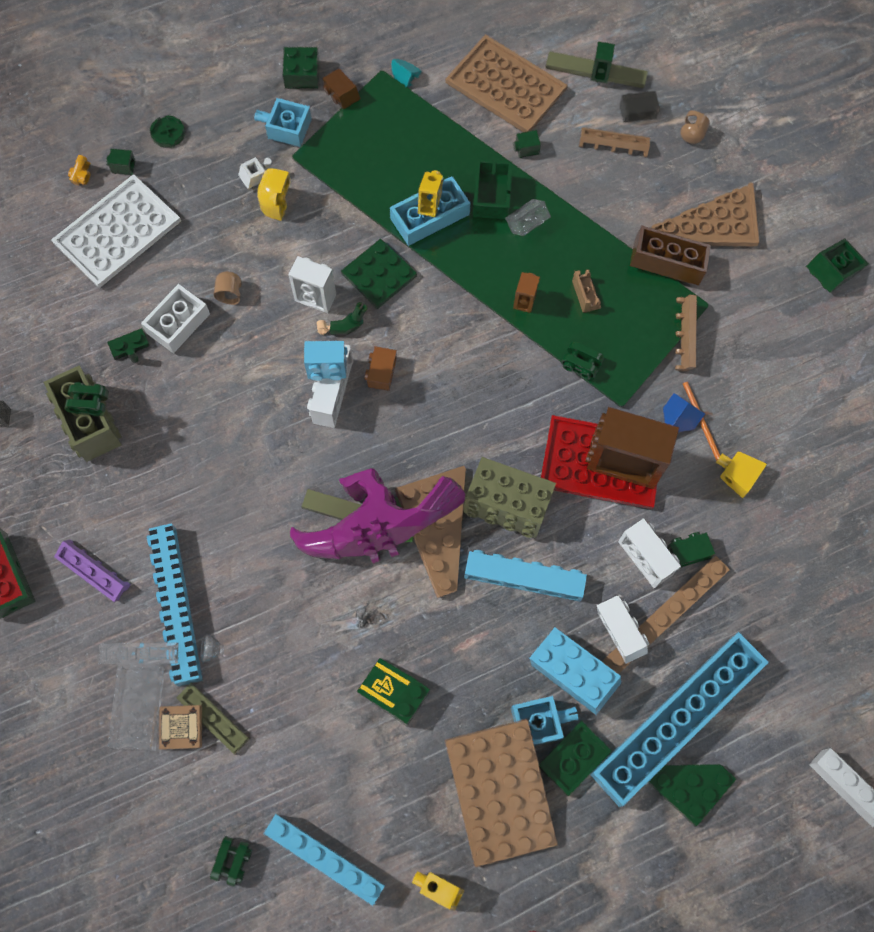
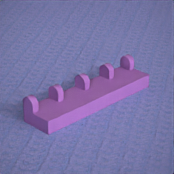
(91, 570)

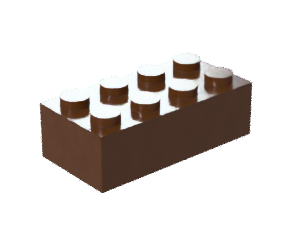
(670, 255)

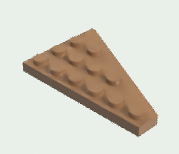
(722, 222)
(440, 541)

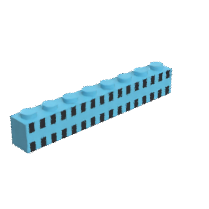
(174, 603)

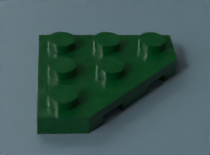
(692, 788)

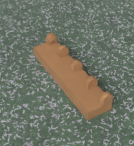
(615, 140)
(688, 333)

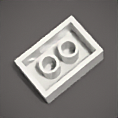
(312, 284)
(175, 318)
(649, 553)

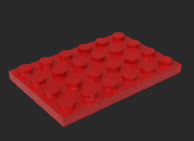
(566, 466)

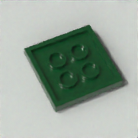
(379, 273)

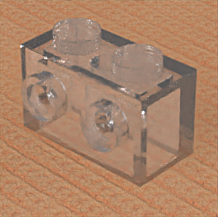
(528, 217)

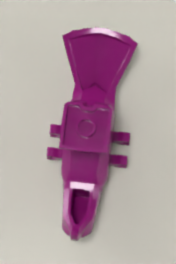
(378, 521)

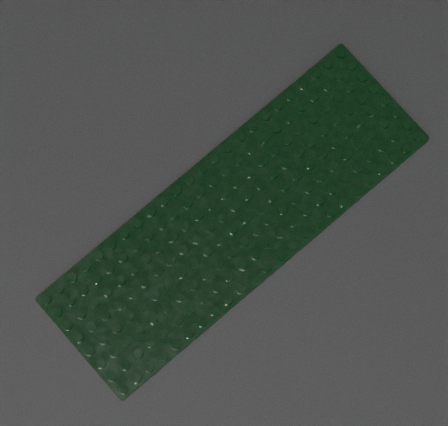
(378, 158)

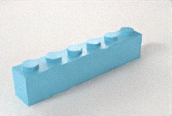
(525, 576)
(324, 859)

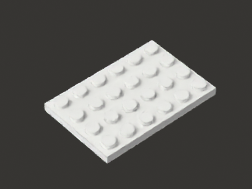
(116, 231)

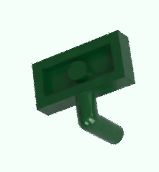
(128, 345)

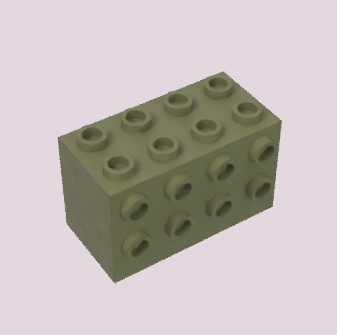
(88, 434)
(508, 497)

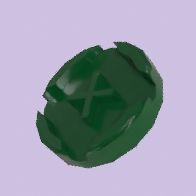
(167, 131)

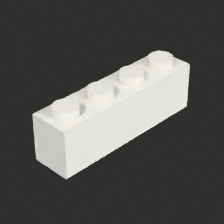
(845, 783)

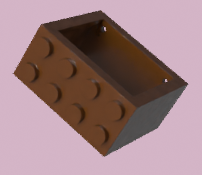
(631, 447)

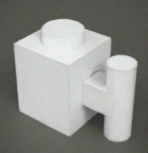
(252, 171)

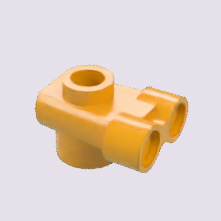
(79, 174)

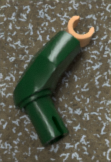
(345, 326)

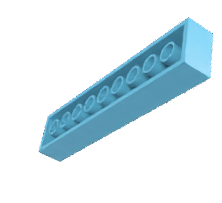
(678, 719)

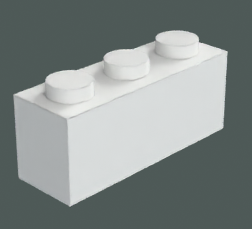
(623, 629)

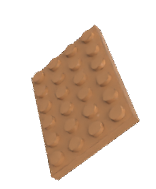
(506, 84)
(501, 792)

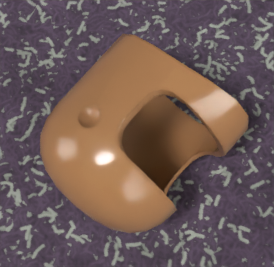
(695, 132)
(227, 282)

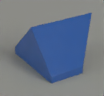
(681, 414)

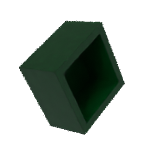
(301, 68)

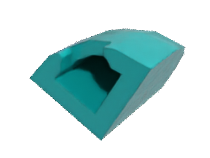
(404, 71)

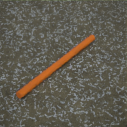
(703, 424)

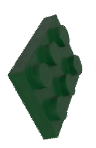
(574, 758)

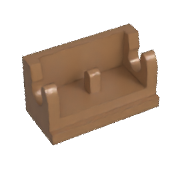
(585, 291)

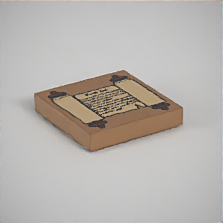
(180, 727)

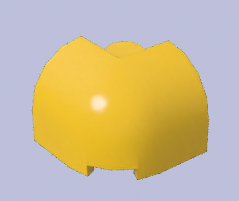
(272, 193)

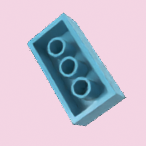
(414, 226)
(575, 670)

